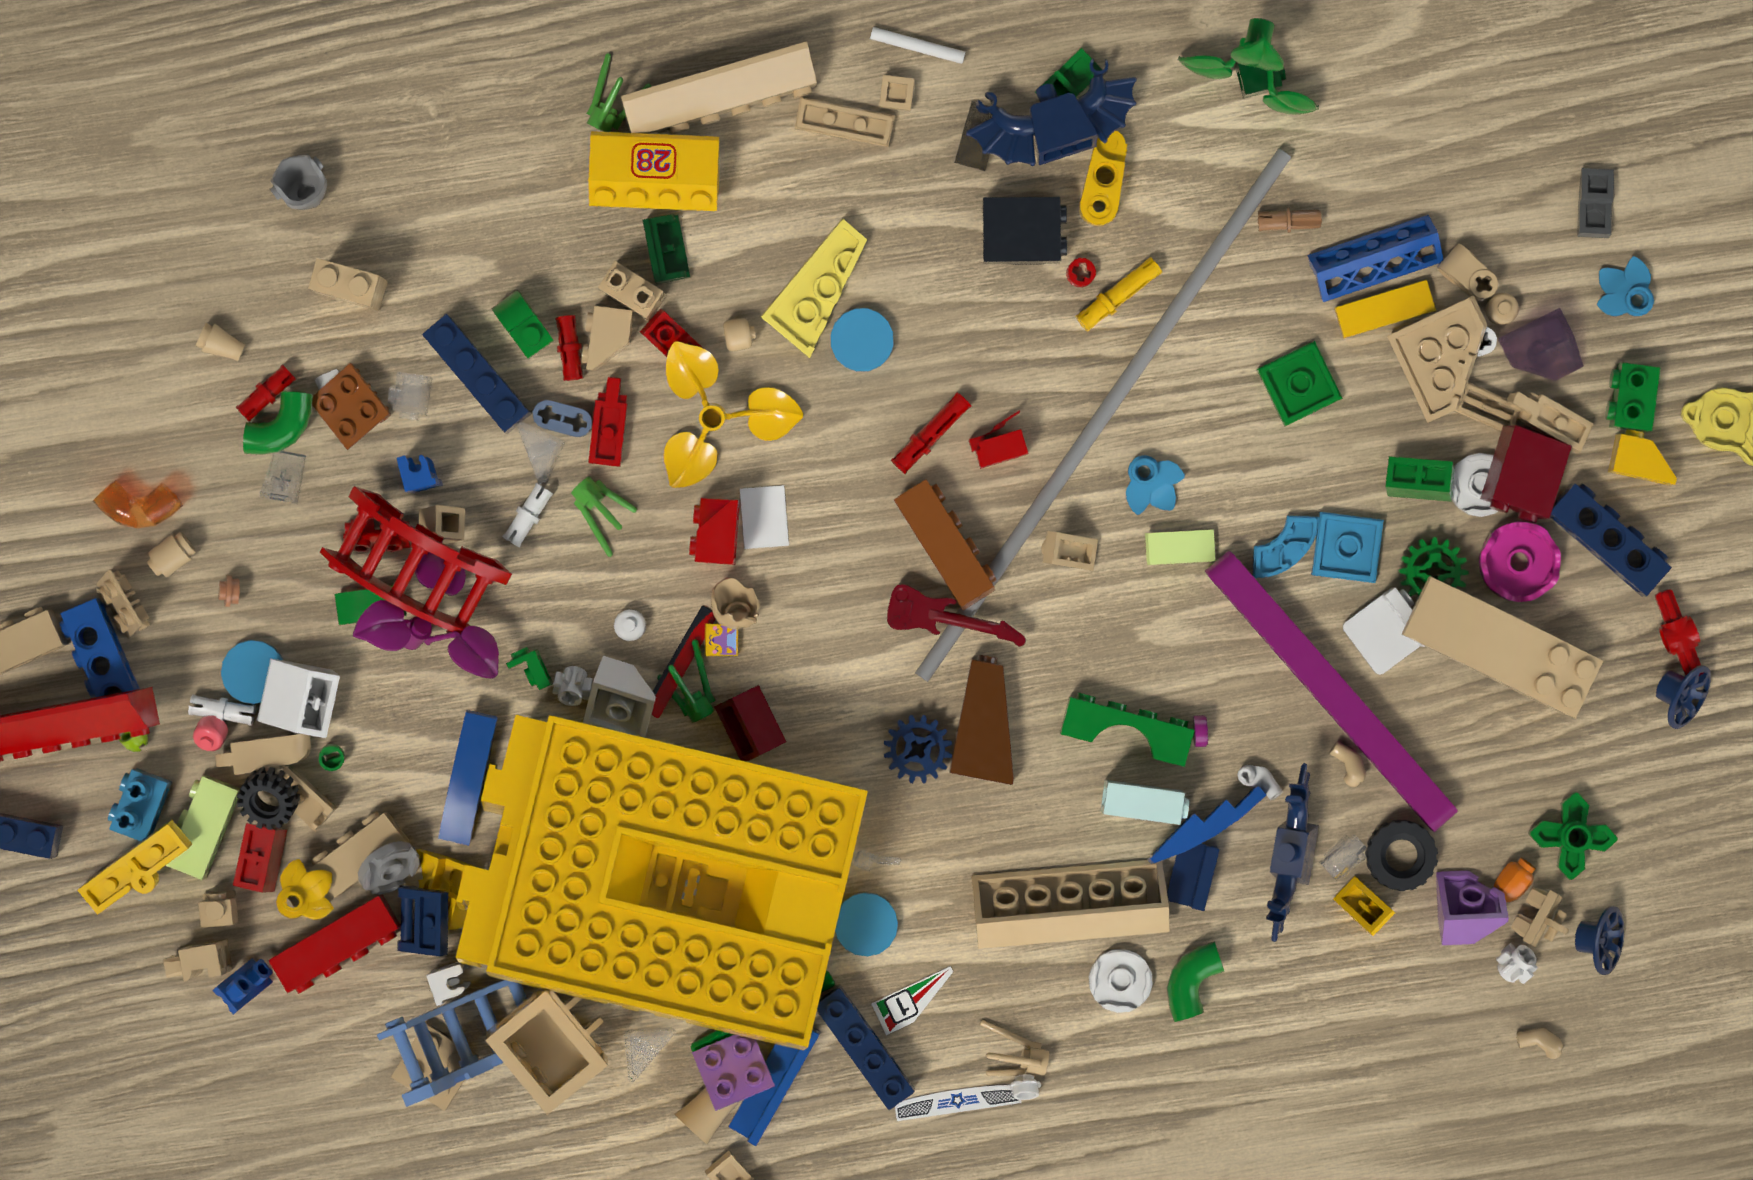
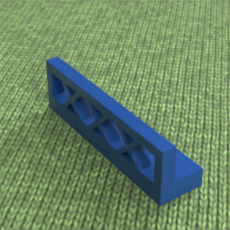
(1375, 252)
(757, 1111)

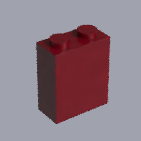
(1525, 473)

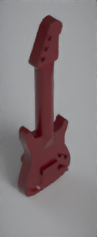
(913, 610)

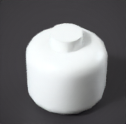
(630, 625)

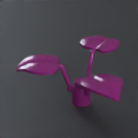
(387, 629)

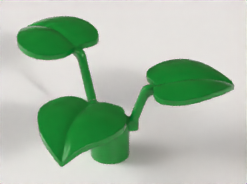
(1256, 52)

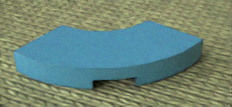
(1287, 548)

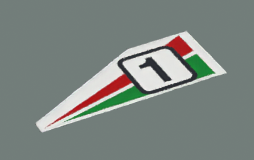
(907, 1004)

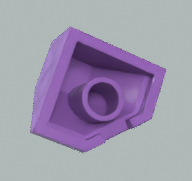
(1467, 908)

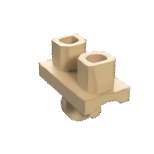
(1534, 929)

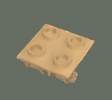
(111, 592)

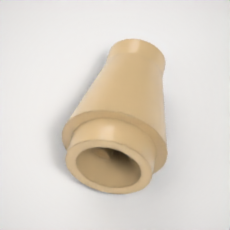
(218, 342)

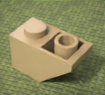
(609, 335)

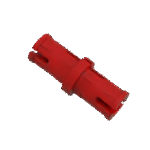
(569, 348)
(265, 393)

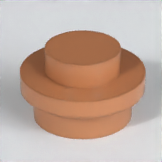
(229, 591)

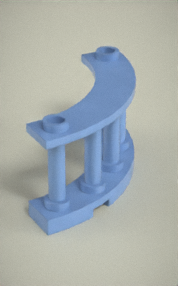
(469, 1065)

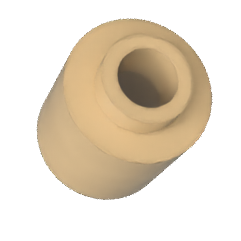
(170, 555)

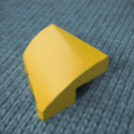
(445, 875)

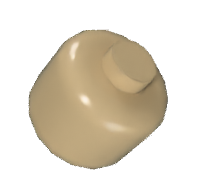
(1502, 309)
(738, 334)

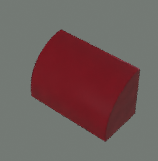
(750, 724)

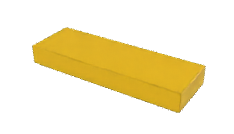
(1385, 309)

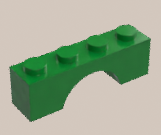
(1167, 741)

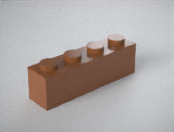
(945, 544)

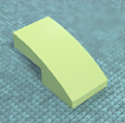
(1180, 547)

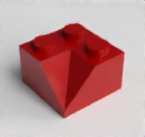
(716, 532)

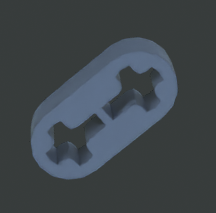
(565, 411)

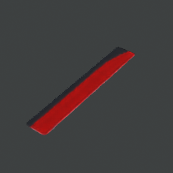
(681, 659)

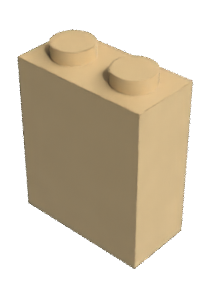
(347, 284)

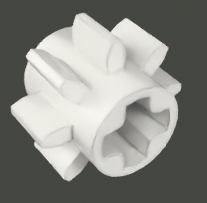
(572, 686)
(1517, 963)

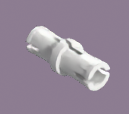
(527, 515)
(222, 709)

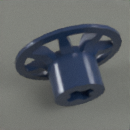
(1680, 691)
(1598, 937)

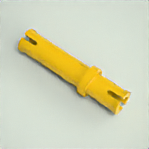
(1109, 301)

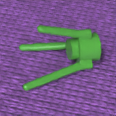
(603, 116)
(589, 495)

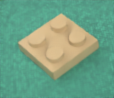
(449, 1058)

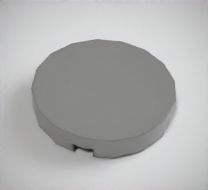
(388, 866)

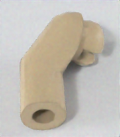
(1353, 763)
(1544, 1039)

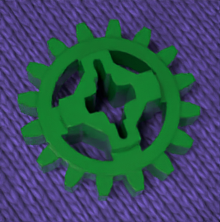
(1433, 556)

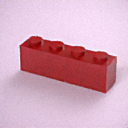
(335, 943)

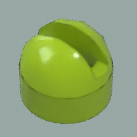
(133, 743)

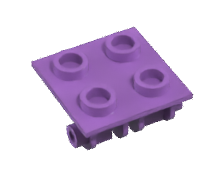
(732, 1070)

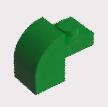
(522, 324)

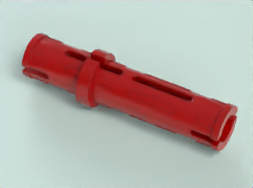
(930, 433)

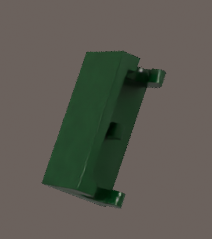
(666, 248)

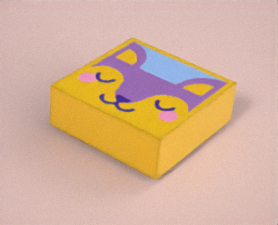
(720, 640)

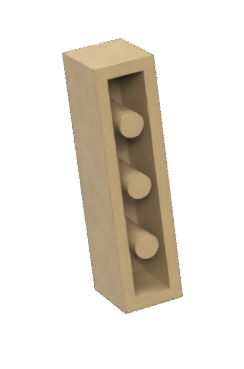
(29, 639)
(352, 852)

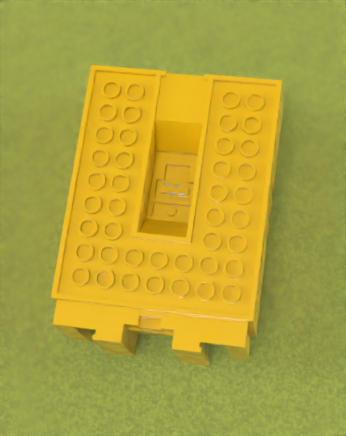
(661, 879)

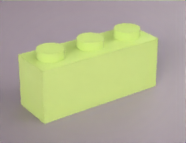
(205, 824)

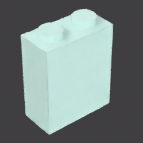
(1144, 802)

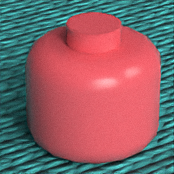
(210, 733)

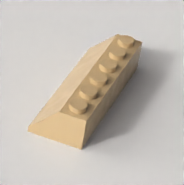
(721, 91)
(1070, 904)

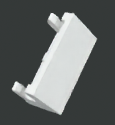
(444, 985)

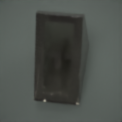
(969, 149)

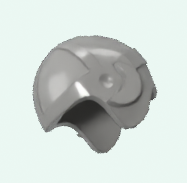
(299, 182)

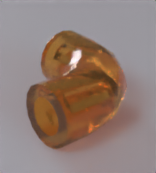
(138, 511)

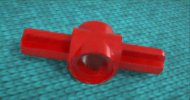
(1678, 631)

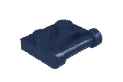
(429, 921)

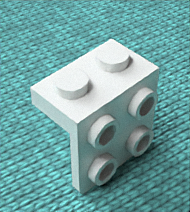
(1379, 629)

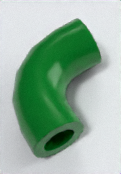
(283, 430)
(1186, 980)

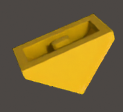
(1364, 906)

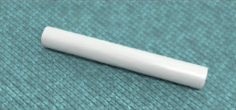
(917, 45)

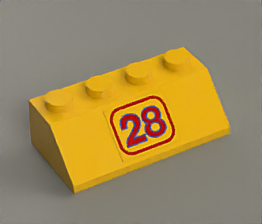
(653, 171)

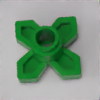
(1573, 817)

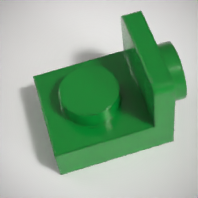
(536, 672)

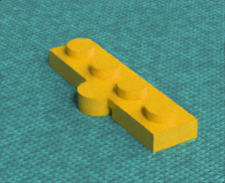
(135, 868)

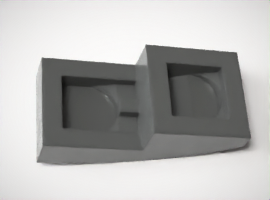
(1595, 203)

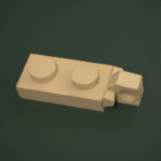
(1551, 419)

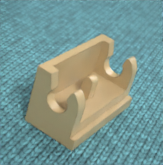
(313, 805)

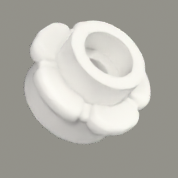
(1025, 1087)

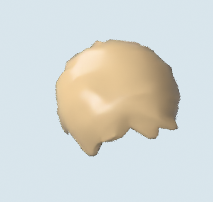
(734, 604)

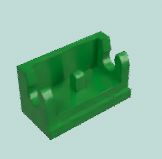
(1419, 479)

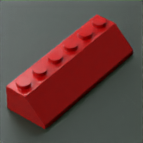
(78, 722)

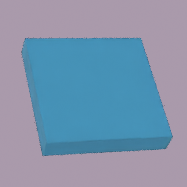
(1347, 547)

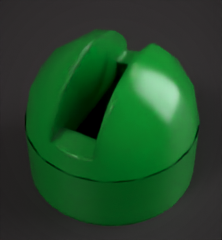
(332, 763)

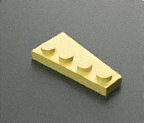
(810, 296)

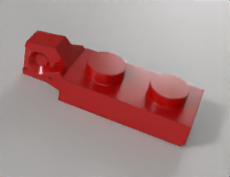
(608, 425)

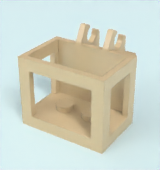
(548, 1048)

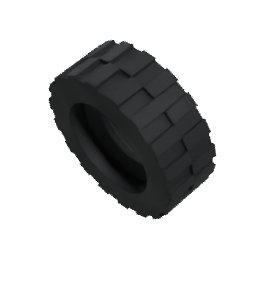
(1425, 860)

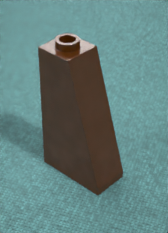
(983, 732)

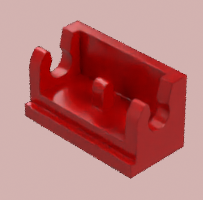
(260, 858)

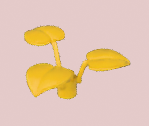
(688, 372)

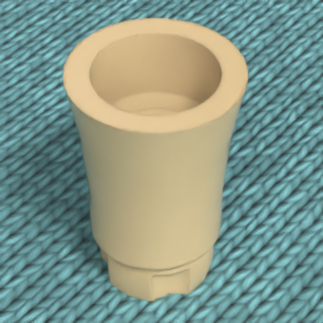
(702, 1117)

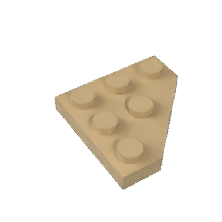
(1440, 355)

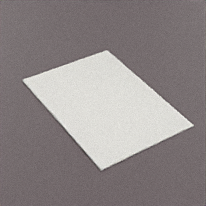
(764, 517)

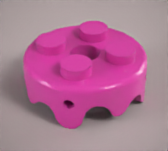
(1542, 558)

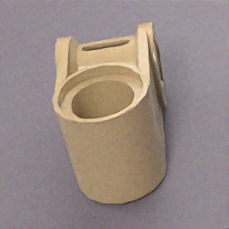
(1463, 269)

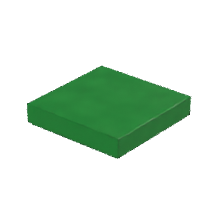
(1299, 383)

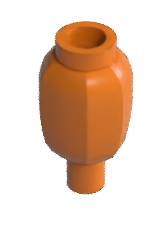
(1515, 879)

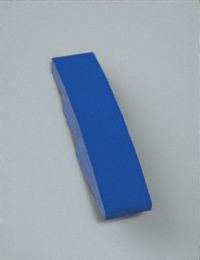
(468, 777)
(1195, 831)

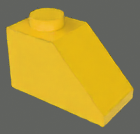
(1639, 459)

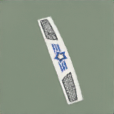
(955, 1101)

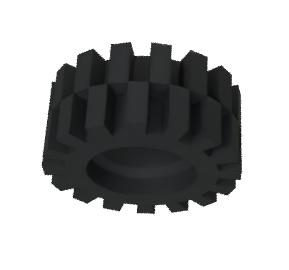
(261, 811)

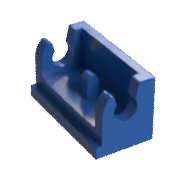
(418, 476)

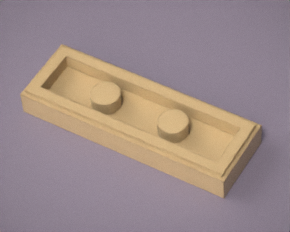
(844, 122)

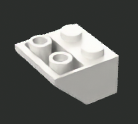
(298, 697)

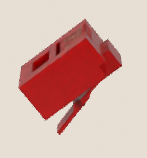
(999, 448)

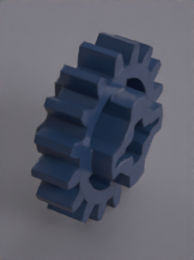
(909, 736)

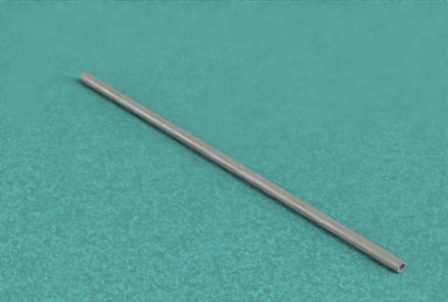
(1114, 399)

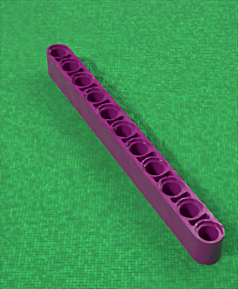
(1331, 691)

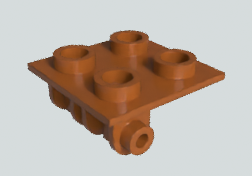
(349, 406)

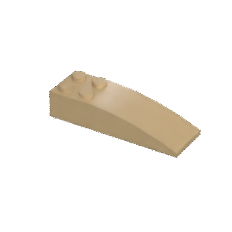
(1502, 647)

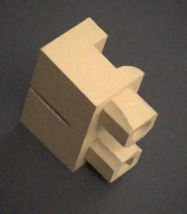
(632, 291)
(196, 957)

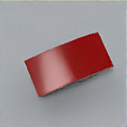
(664, 331)

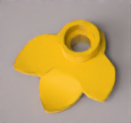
(307, 888)

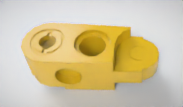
(1109, 156)

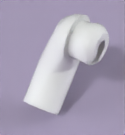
(1260, 776)

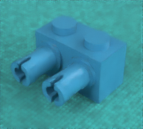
(139, 804)

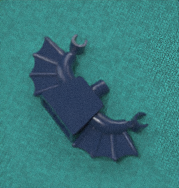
(1057, 123)
(1292, 852)

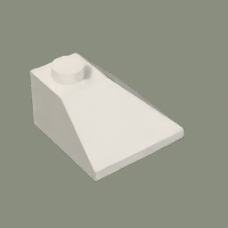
(619, 699)

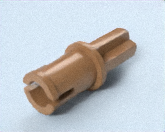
(1289, 220)

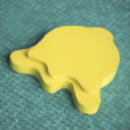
(1723, 421)

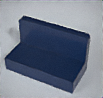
(1193, 876)

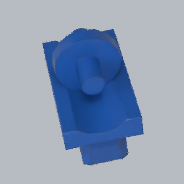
(244, 984)

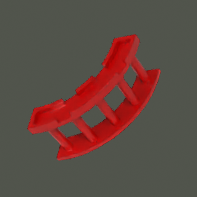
(423, 541)

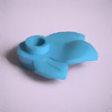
(1622, 286)
(1155, 488)

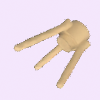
(1032, 1061)

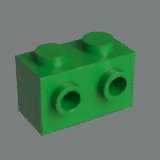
(1633, 397)

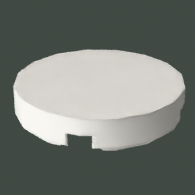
(1469, 482)
(1120, 980)

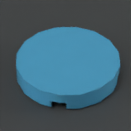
(862, 340)
(246, 670)
(866, 924)

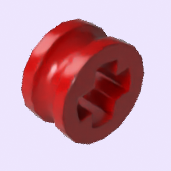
(1072, 277)

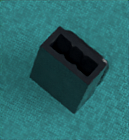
(1023, 230)

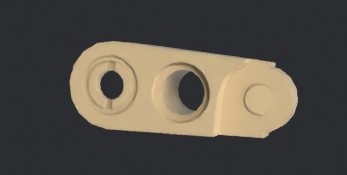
(266, 753)

